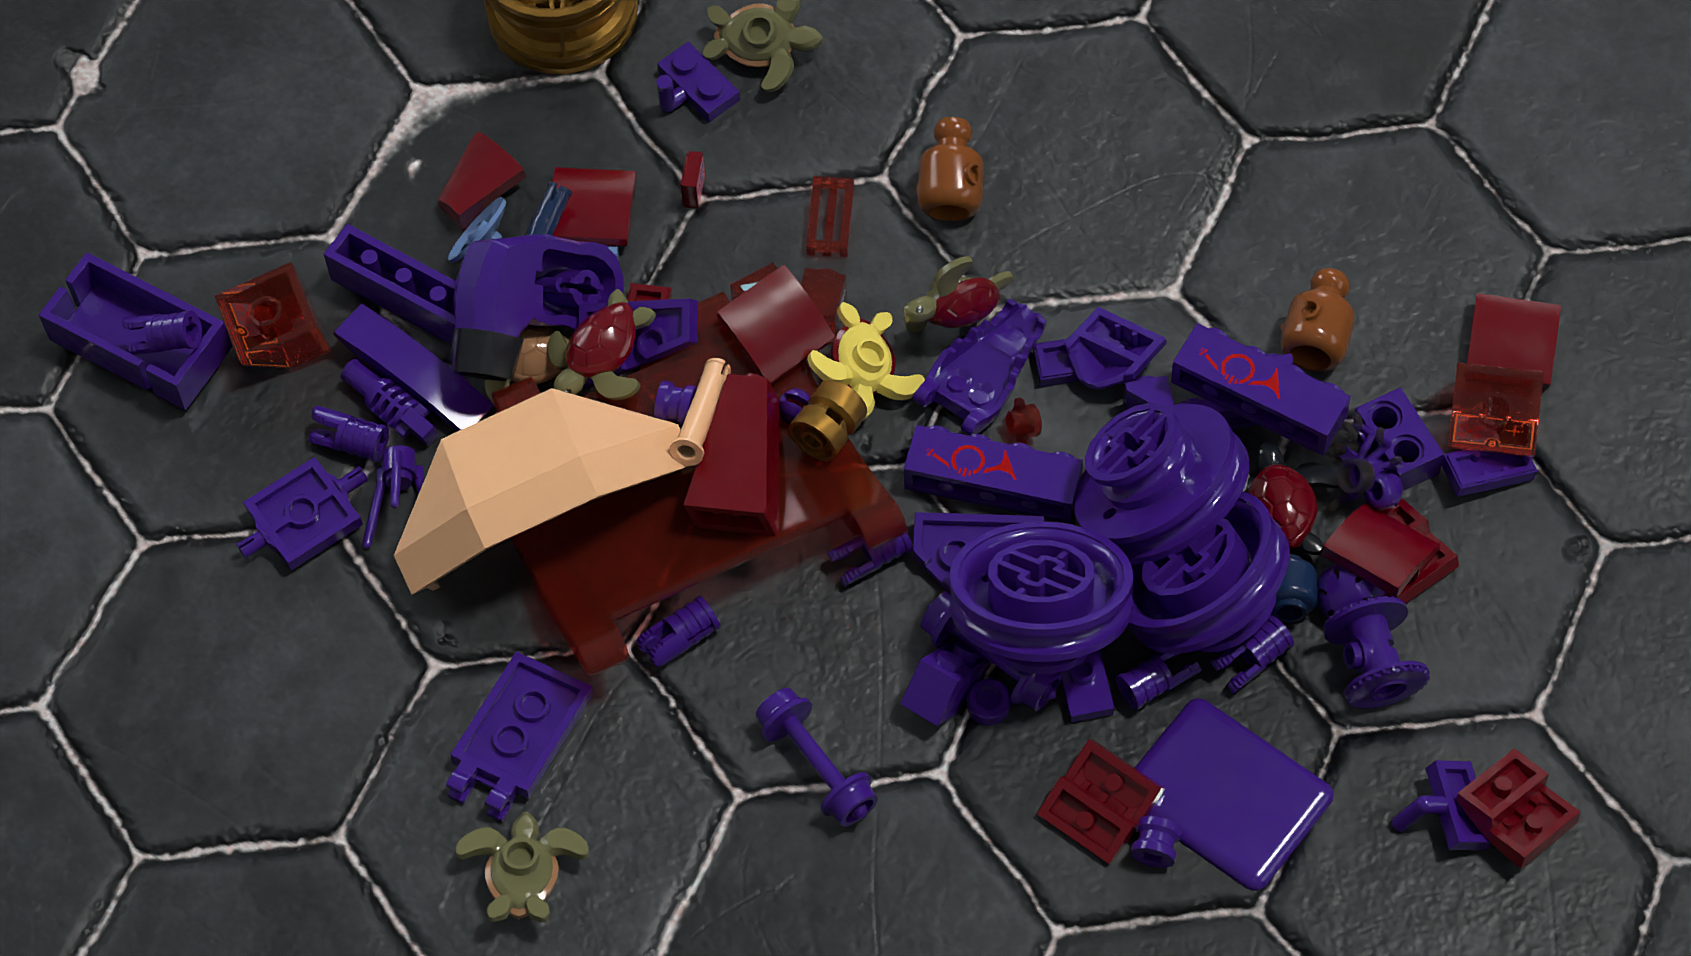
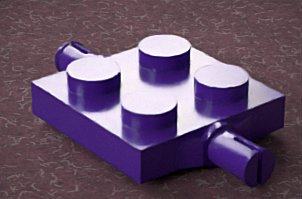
(302, 513)

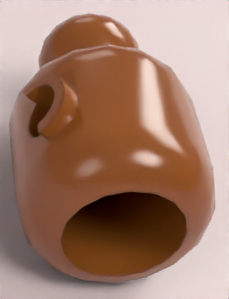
(950, 173)
(1319, 323)

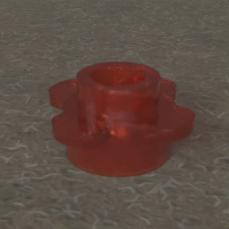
(1023, 421)

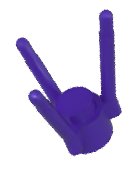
(398, 473)

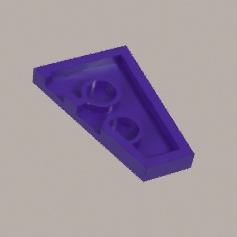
(669, 332)

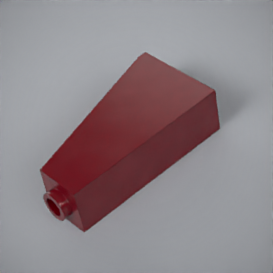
(739, 473)

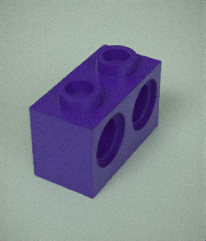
(1408, 437)

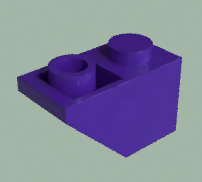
(943, 681)

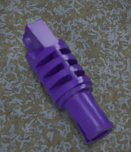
(390, 402)

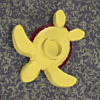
(864, 359)

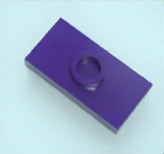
(1483, 471)
(1087, 689)

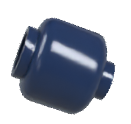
(1297, 592)

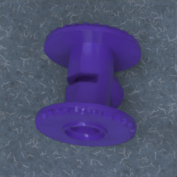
(1368, 649)

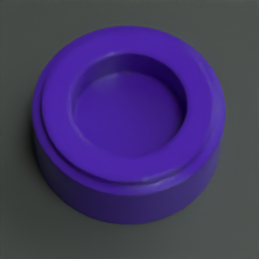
(988, 701)

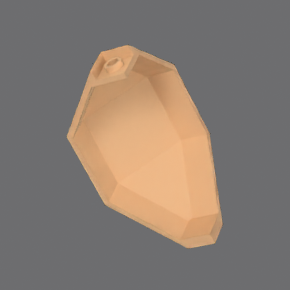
(524, 472)

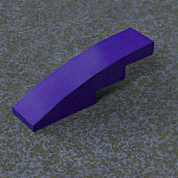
(413, 368)

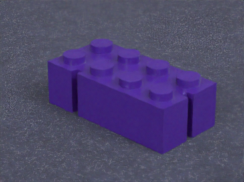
(97, 333)

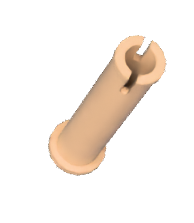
(688, 447)

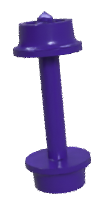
(1030, 690)
(849, 797)

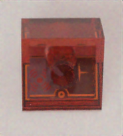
(273, 320)
(1496, 409)

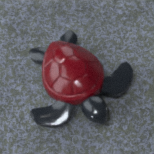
(1290, 495)

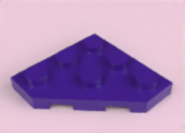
(942, 535)

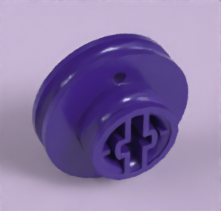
(1162, 477)
(1214, 588)
(1047, 596)

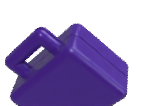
(1233, 793)

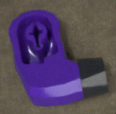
(521, 284)

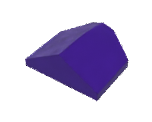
(1111, 349)

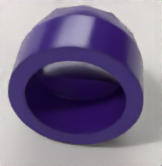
(789, 410)

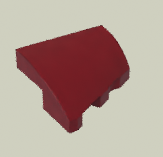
(478, 180)

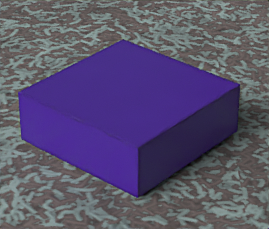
(1053, 363)

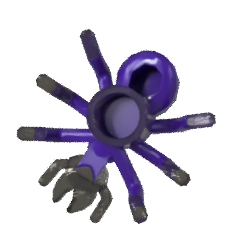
(1363, 474)

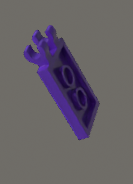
(516, 733)

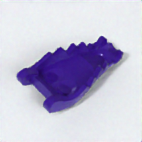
(982, 369)

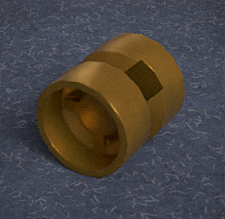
(827, 420)

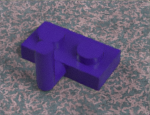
(694, 82)
(1446, 781)

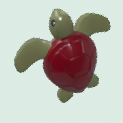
(956, 299)
(600, 349)

